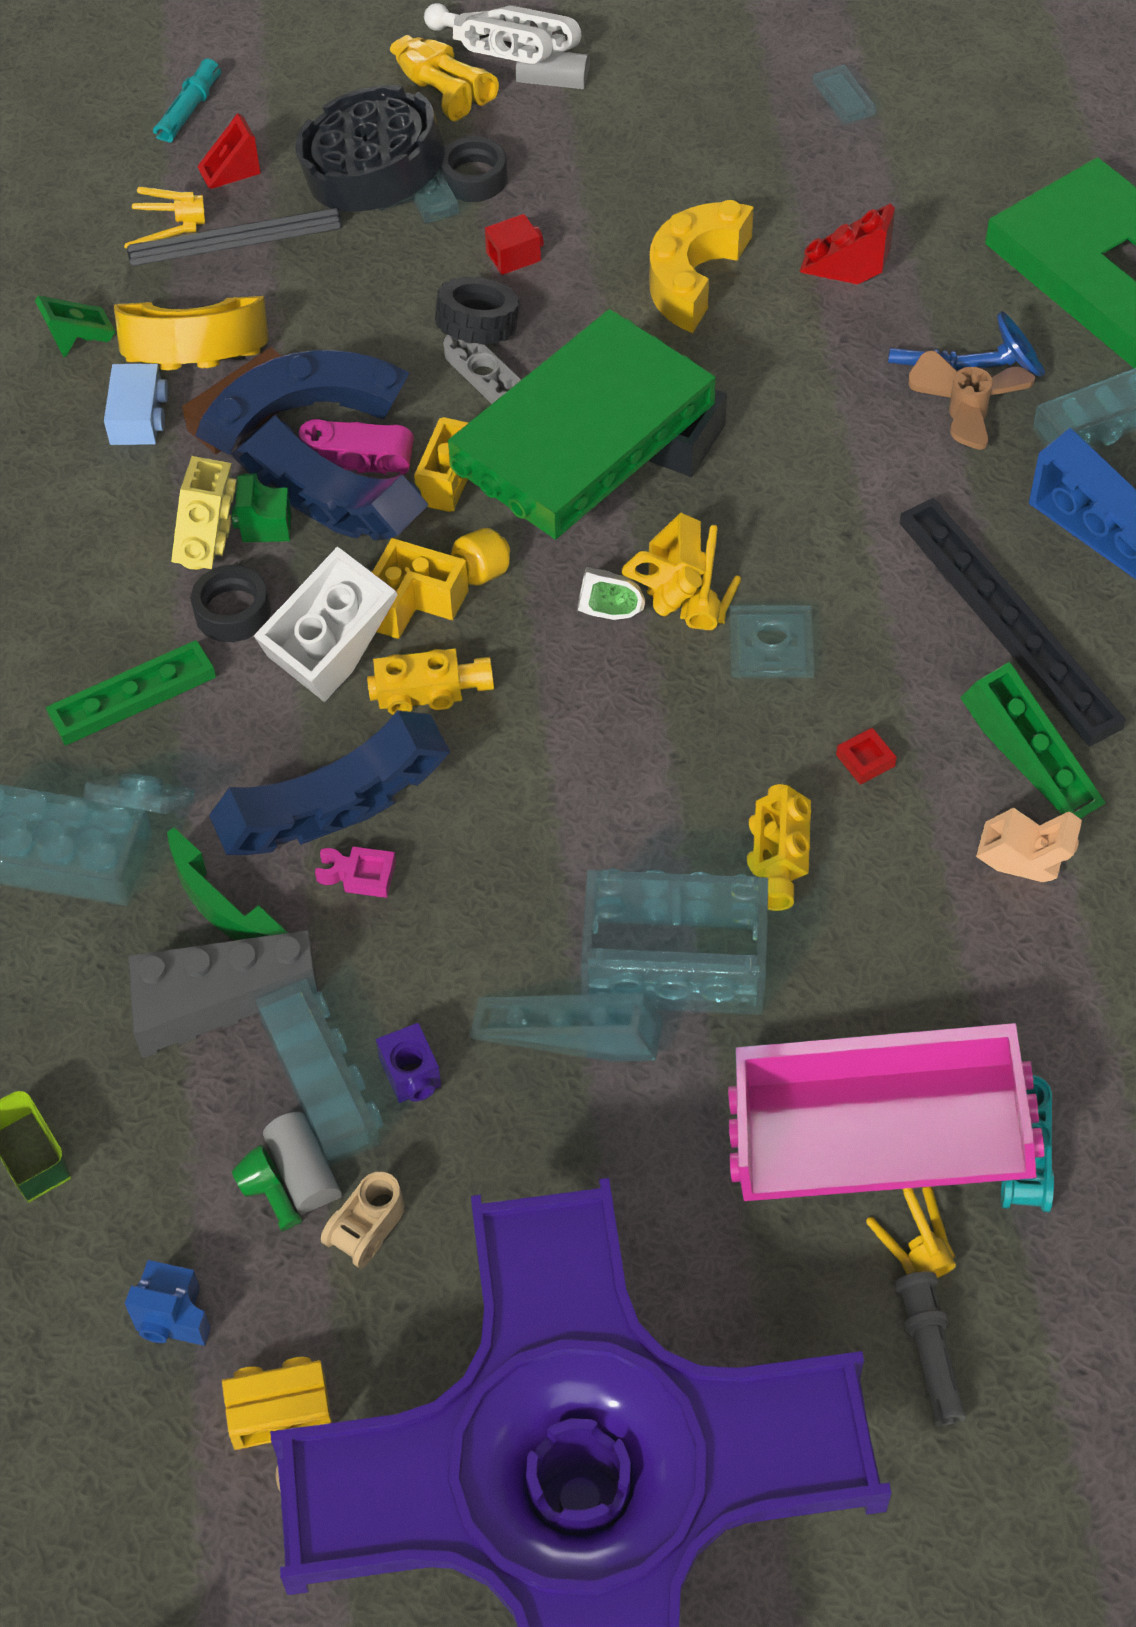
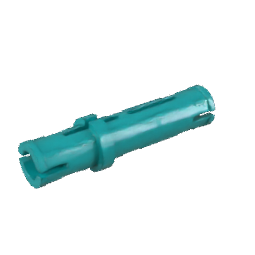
(192, 93)

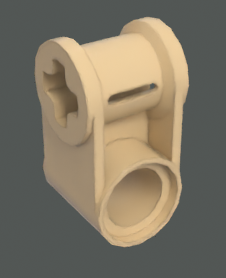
(362, 1227)

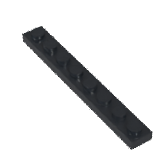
(1013, 622)

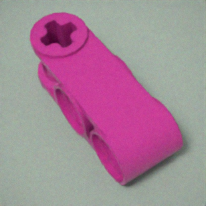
(360, 445)

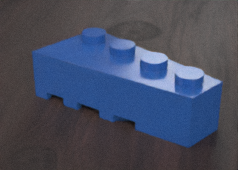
(1087, 499)

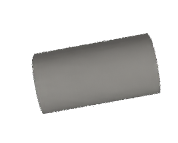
(559, 70)
(301, 1162)

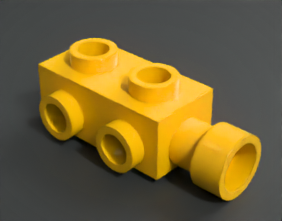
(426, 679)
(780, 842)

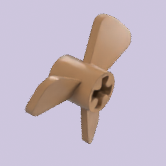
(968, 391)

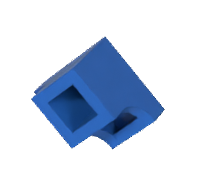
(165, 1305)

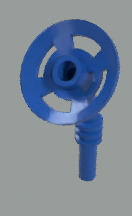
(1013, 349)

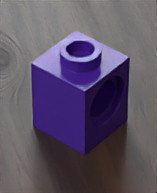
(405, 1048)

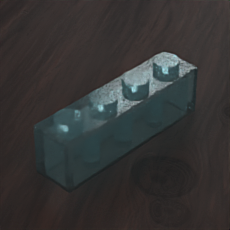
(1095, 412)
(319, 1072)

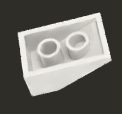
(327, 623)

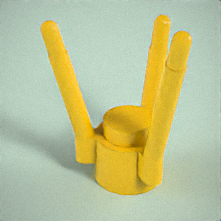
(187, 209)
(704, 607)
(929, 1250)

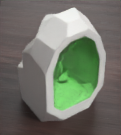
(609, 595)

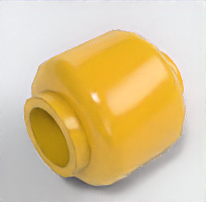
(485, 555)

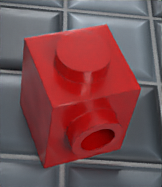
(513, 244)

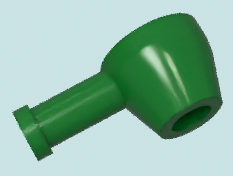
(256, 1177)

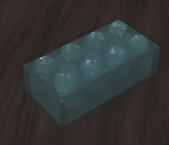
(71, 845)

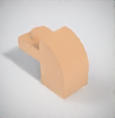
(1026, 849)

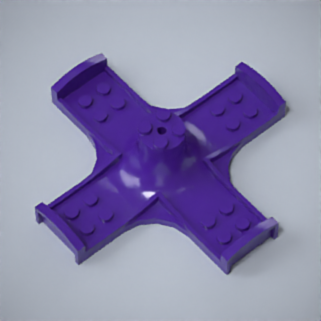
(575, 1449)

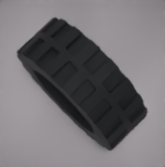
(477, 310)

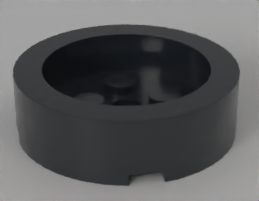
(394, 162)

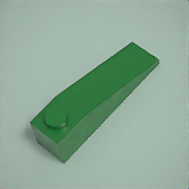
(1029, 740)

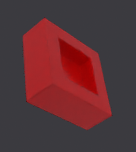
(866, 756)

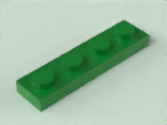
(130, 692)

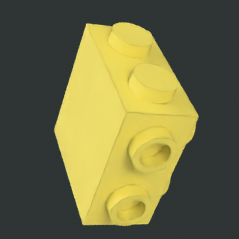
(203, 513)

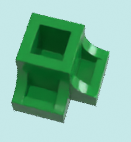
(261, 511)

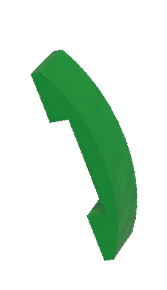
(212, 903)

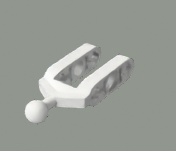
(471, 25)

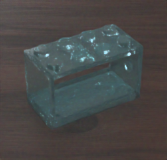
(677, 978)

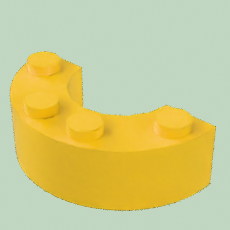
(682, 244)
(191, 334)

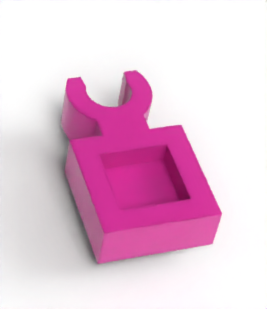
(362, 873)

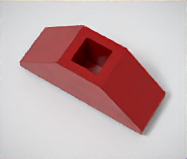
(853, 250)

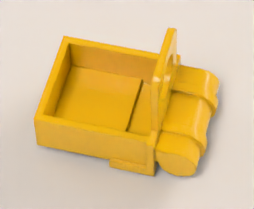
(673, 564)

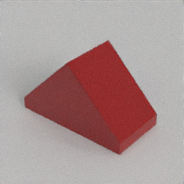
(231, 156)

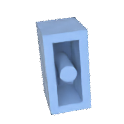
(134, 404)

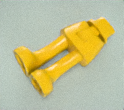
(430, 64)

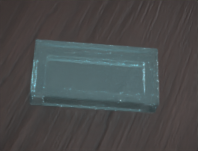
(844, 94)

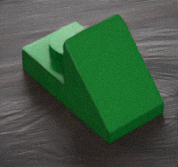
(72, 320)

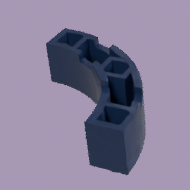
(300, 381)
(326, 491)
(333, 795)

